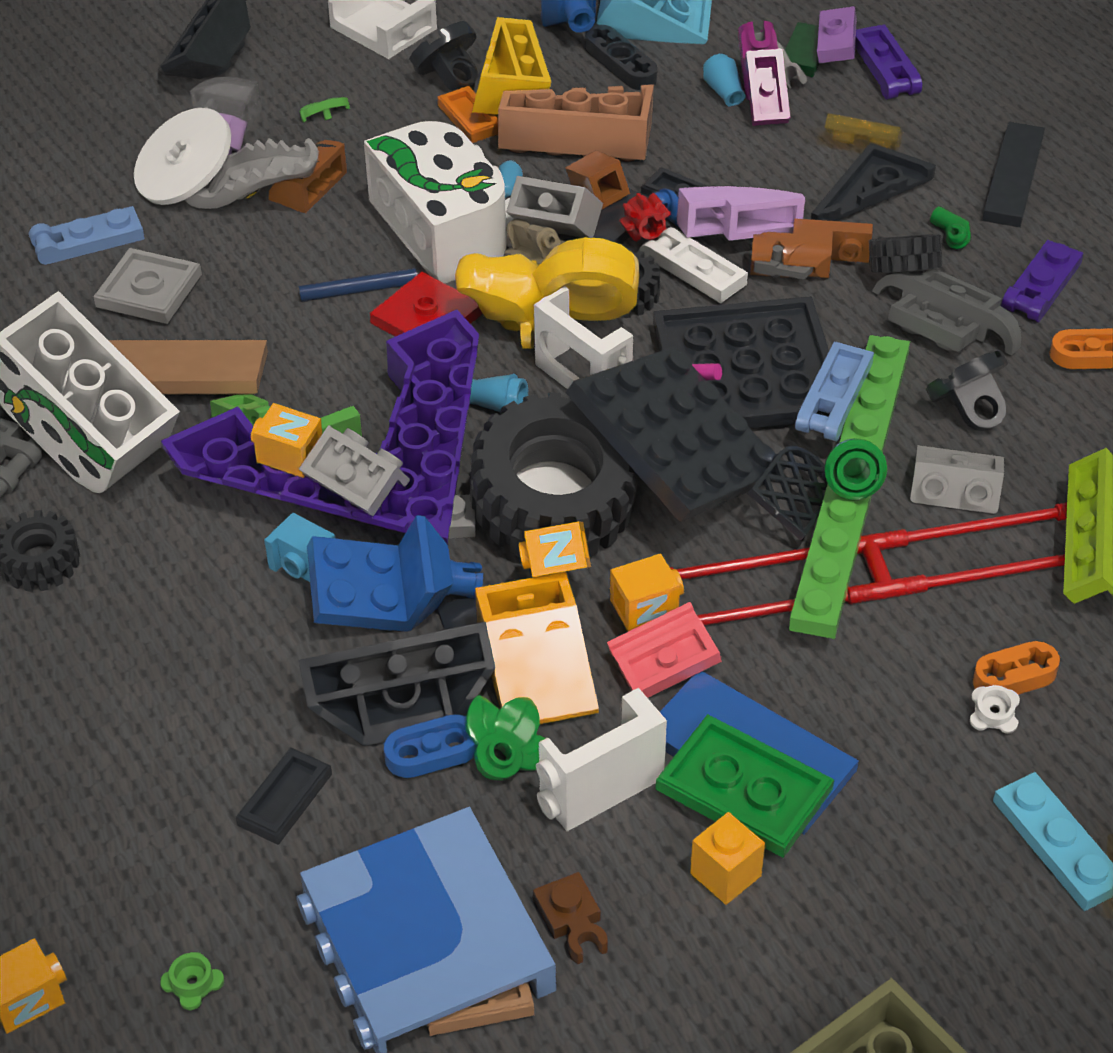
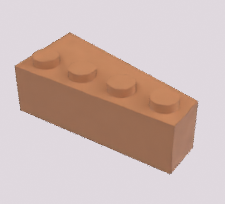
(577, 122)

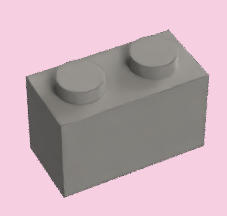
(555, 205)

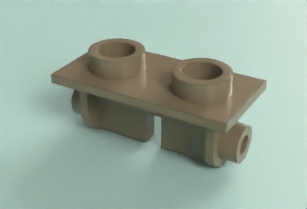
(531, 241)

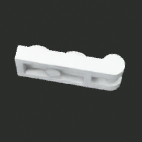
(696, 264)

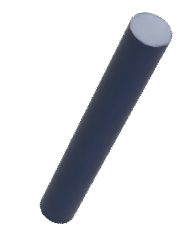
(356, 284)

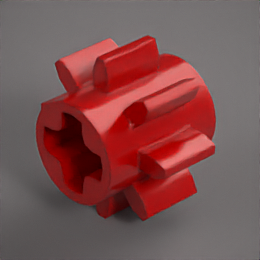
(644, 217)

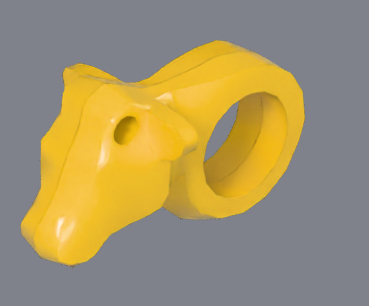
(595, 270)

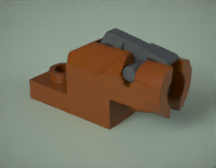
(809, 248)

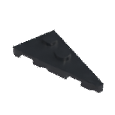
(872, 179)

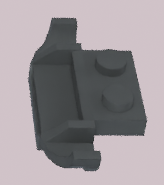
(949, 310)

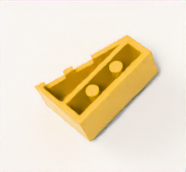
(510, 64)

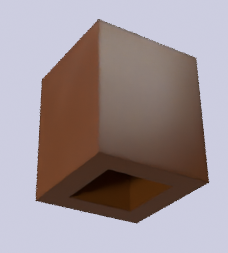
(601, 176)

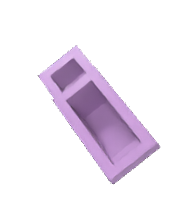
(737, 211)

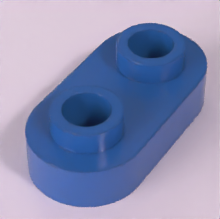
(430, 746)

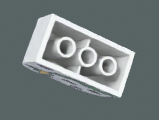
(437, 194)
(80, 395)

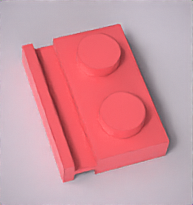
(664, 651)

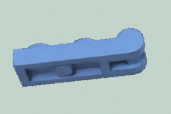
(85, 235)
(834, 390)

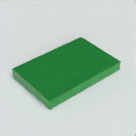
(738, 774)

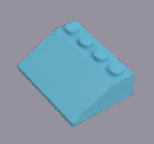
(658, 19)

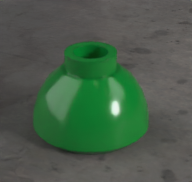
(855, 469)

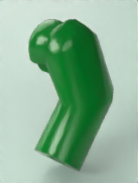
(956, 228)

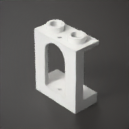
(558, 332)

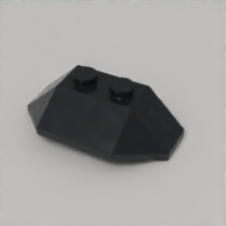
(209, 40)
(398, 681)

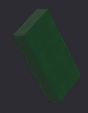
(803, 48)

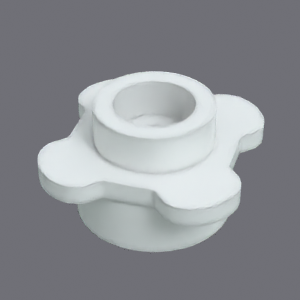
(995, 696)

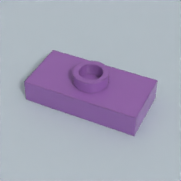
(837, 35)

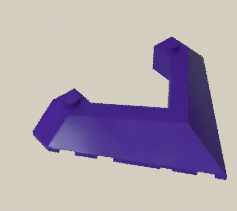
(425, 432)

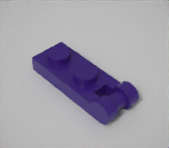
(887, 62)
(1042, 280)

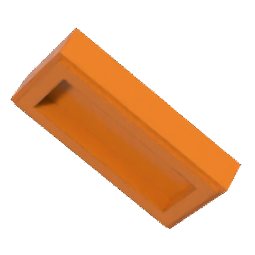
(459, 107)

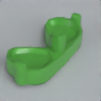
(323, 106)

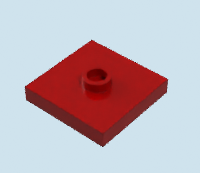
(420, 303)

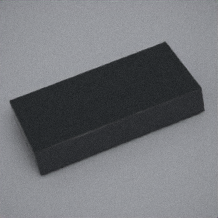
(284, 796)

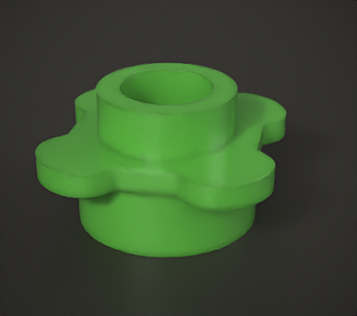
(191, 966)

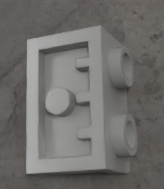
(352, 470)
(957, 479)

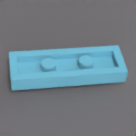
(1057, 839)

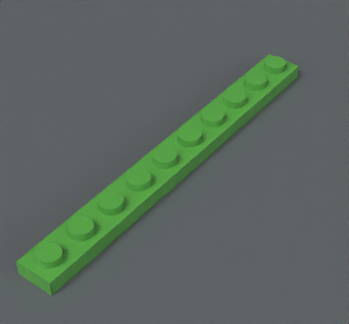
(842, 520)

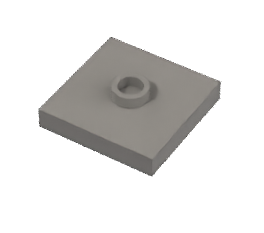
(148, 285)

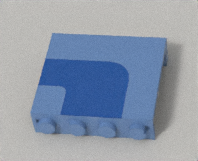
(422, 928)

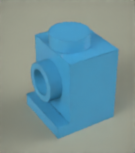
(288, 545)

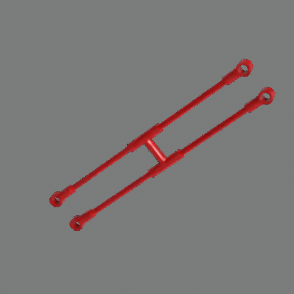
(883, 584)

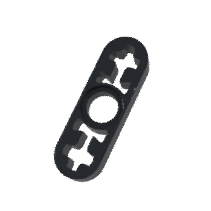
(634, 70)

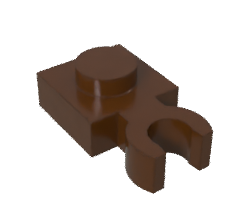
(571, 910)

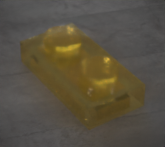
(847, 129)

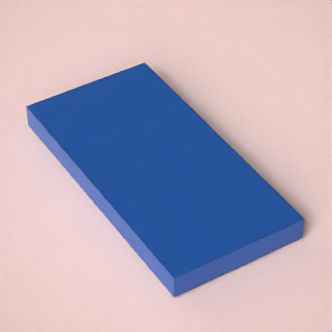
(709, 696)

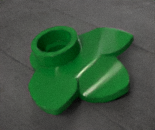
(507, 730)

